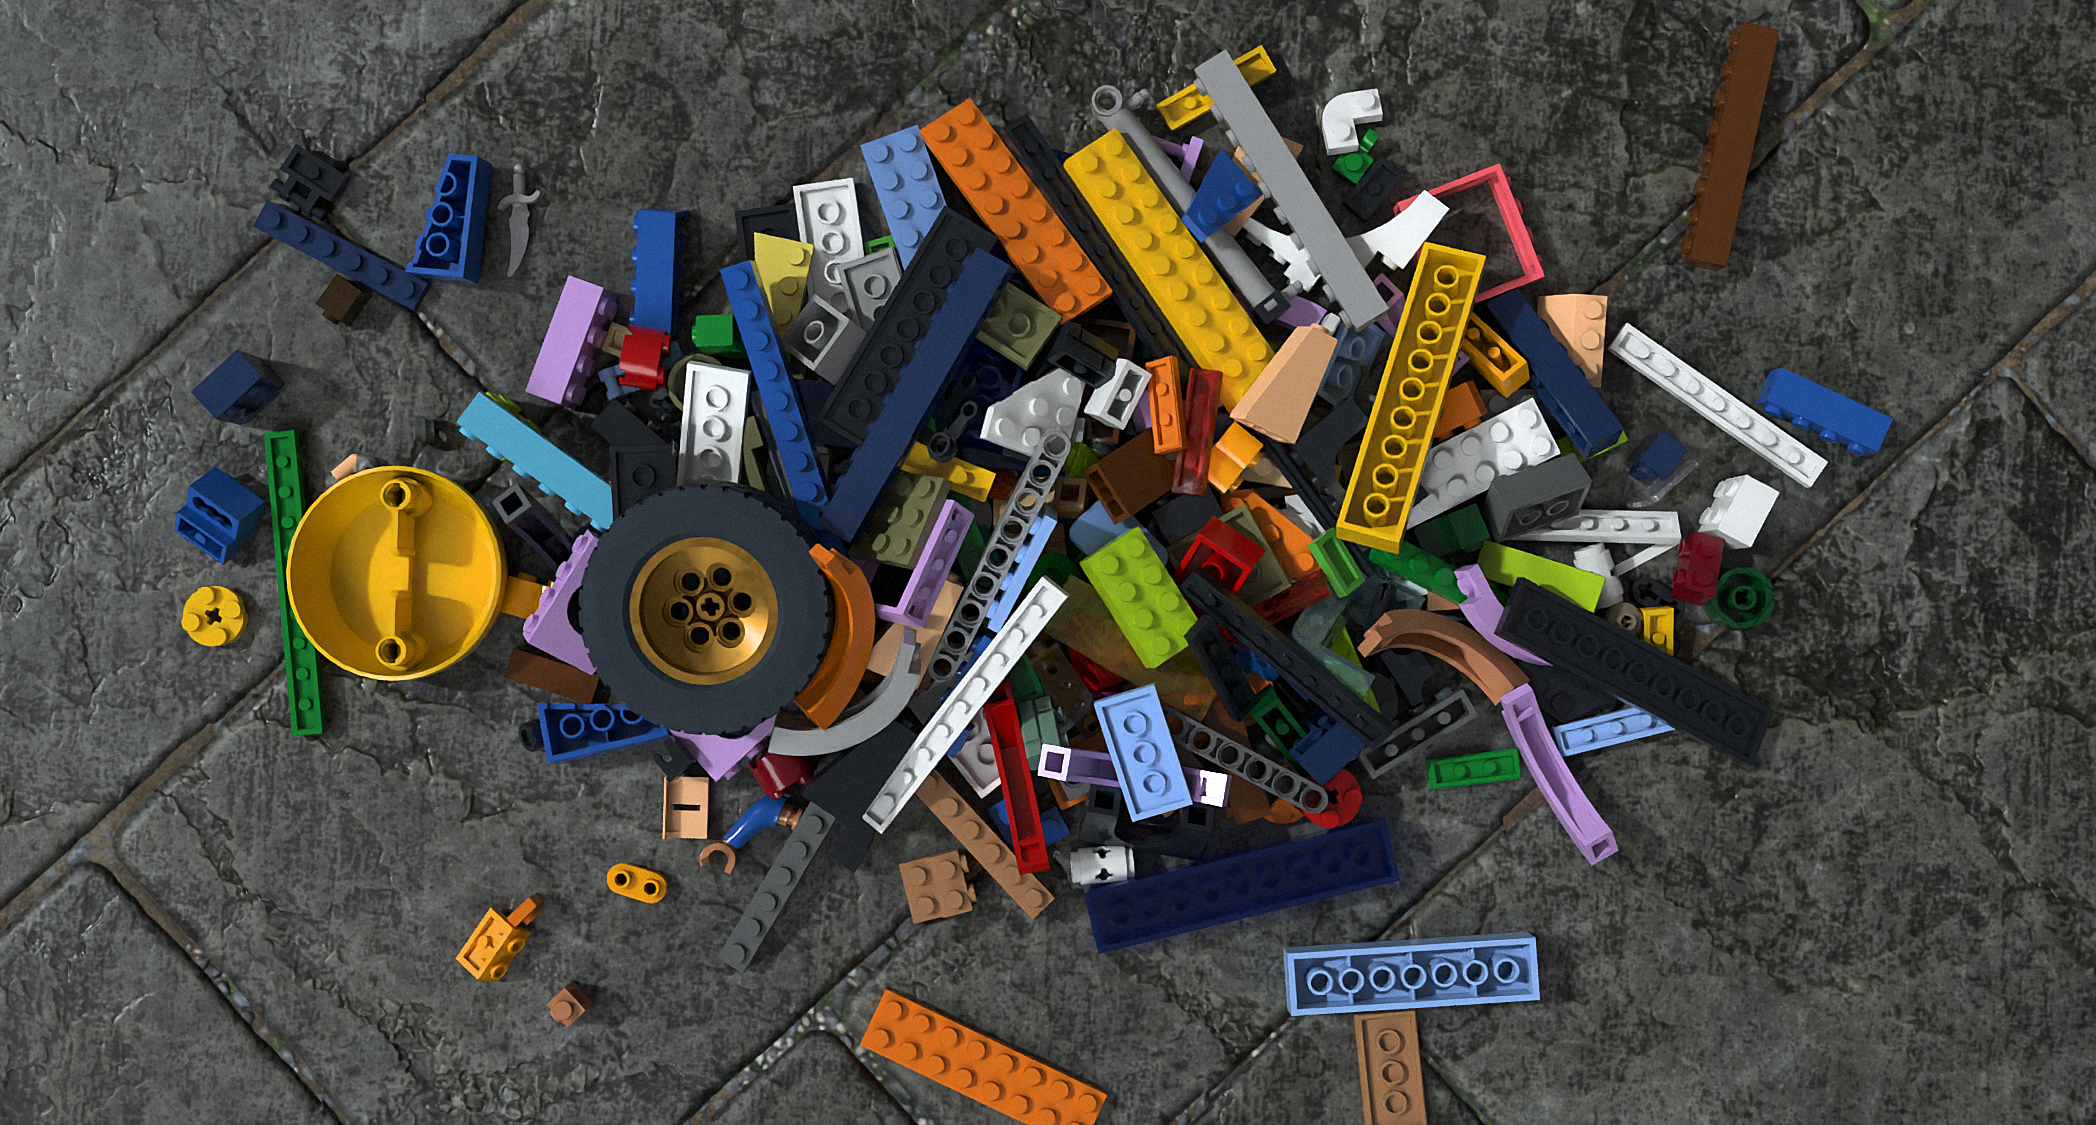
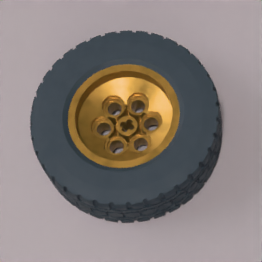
(654, 653)

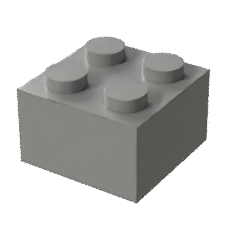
(823, 339)

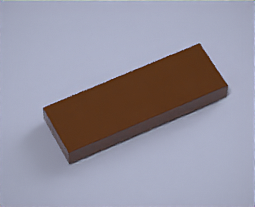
(552, 676)

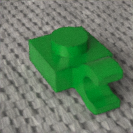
(1354, 164)

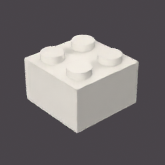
(1738, 511)

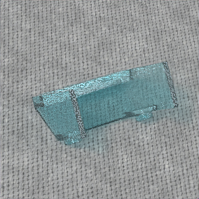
(1325, 619)

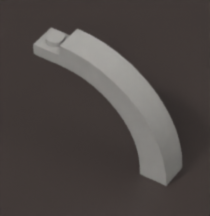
(799, 736)

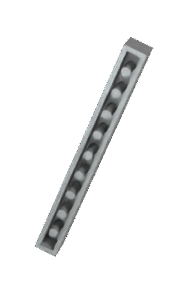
(1291, 192)

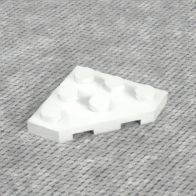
(1032, 410)

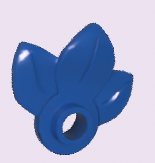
(1252, 663)

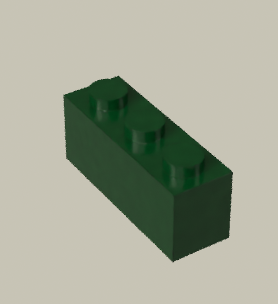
(1279, 723)

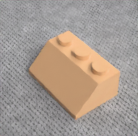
(1580, 326)

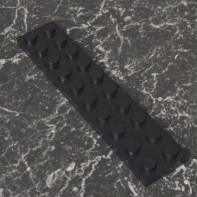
(1633, 671)

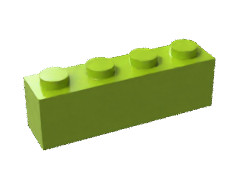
(1504, 564)

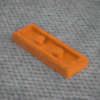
(1166, 405)

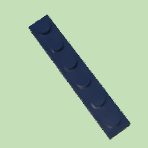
(342, 255)

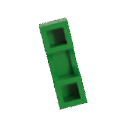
(720, 339)

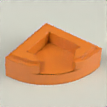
(1283, 812)

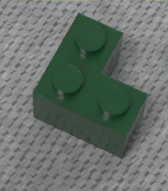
(1453, 531)

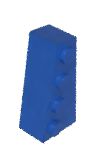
(455, 223)
(657, 268)
(591, 730)

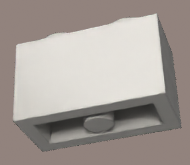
(1118, 397)

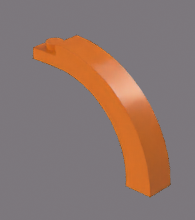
(850, 643)

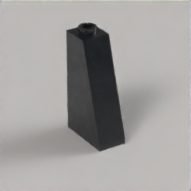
(859, 773)

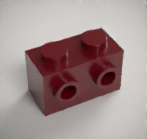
(1697, 568)

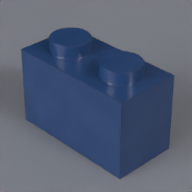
(1655, 457)

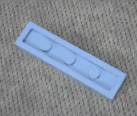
(1605, 730)

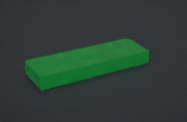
(1473, 768)

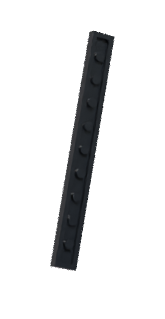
(1096, 243)

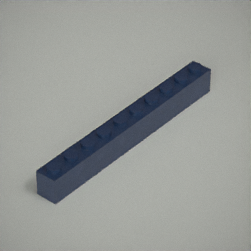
(916, 395)

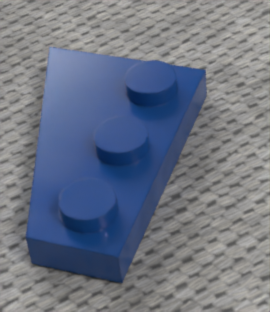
(1220, 198)

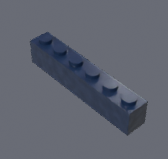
(1554, 375)

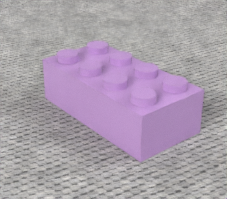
(572, 343)

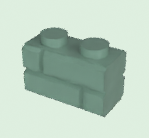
(1040, 726)

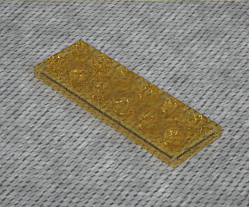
(1092, 631)

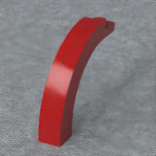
(1016, 780)

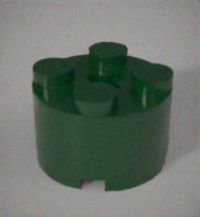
(1754, 598)

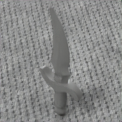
(519, 217)

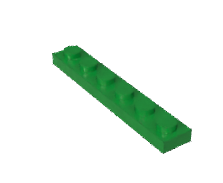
(1426, 572)

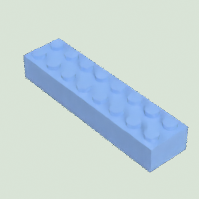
(1411, 973)

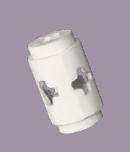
(1599, 561)
(1087, 864)

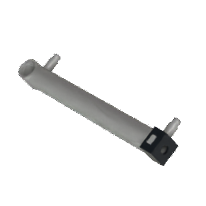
(1221, 247)

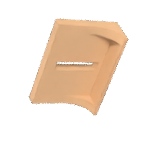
(686, 822)

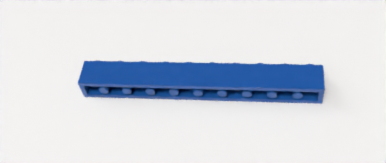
(780, 397)

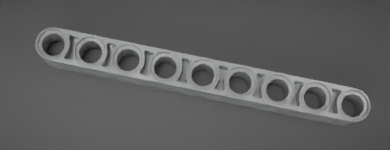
(999, 539)

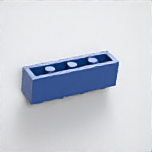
(1823, 411)

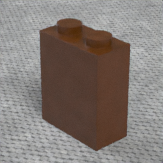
(1130, 477)

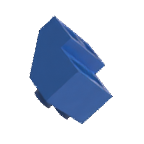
(219, 515)

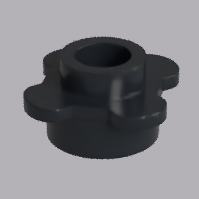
(667, 410)

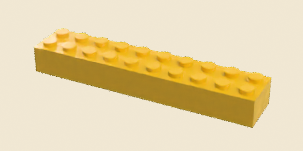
(1170, 264)
(1410, 398)

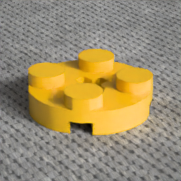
(197, 619)

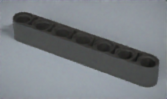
(1241, 764)

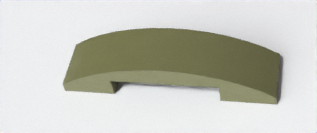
(752, 441)

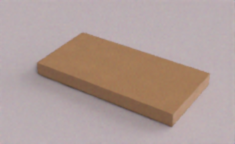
(1390, 1067)

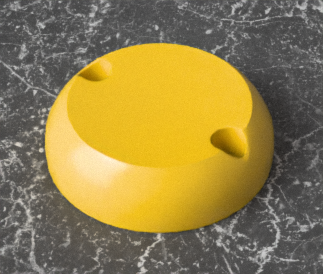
(396, 573)

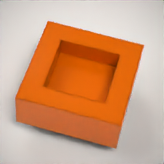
(526, 911)

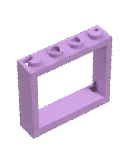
(930, 570)

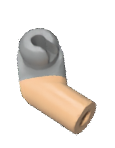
(353, 464)

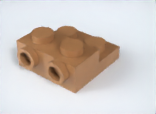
(937, 885)

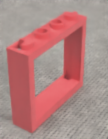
(1511, 213)

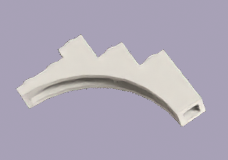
(1395, 240)

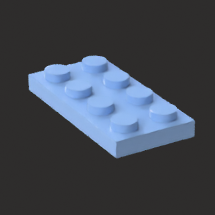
(1017, 576)
(1143, 752)

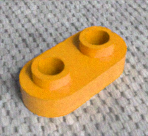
(637, 881)

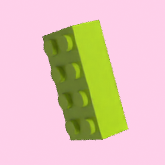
(1140, 596)

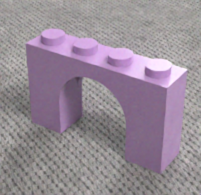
(550, 625)
(724, 752)

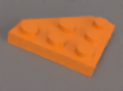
(1282, 533)

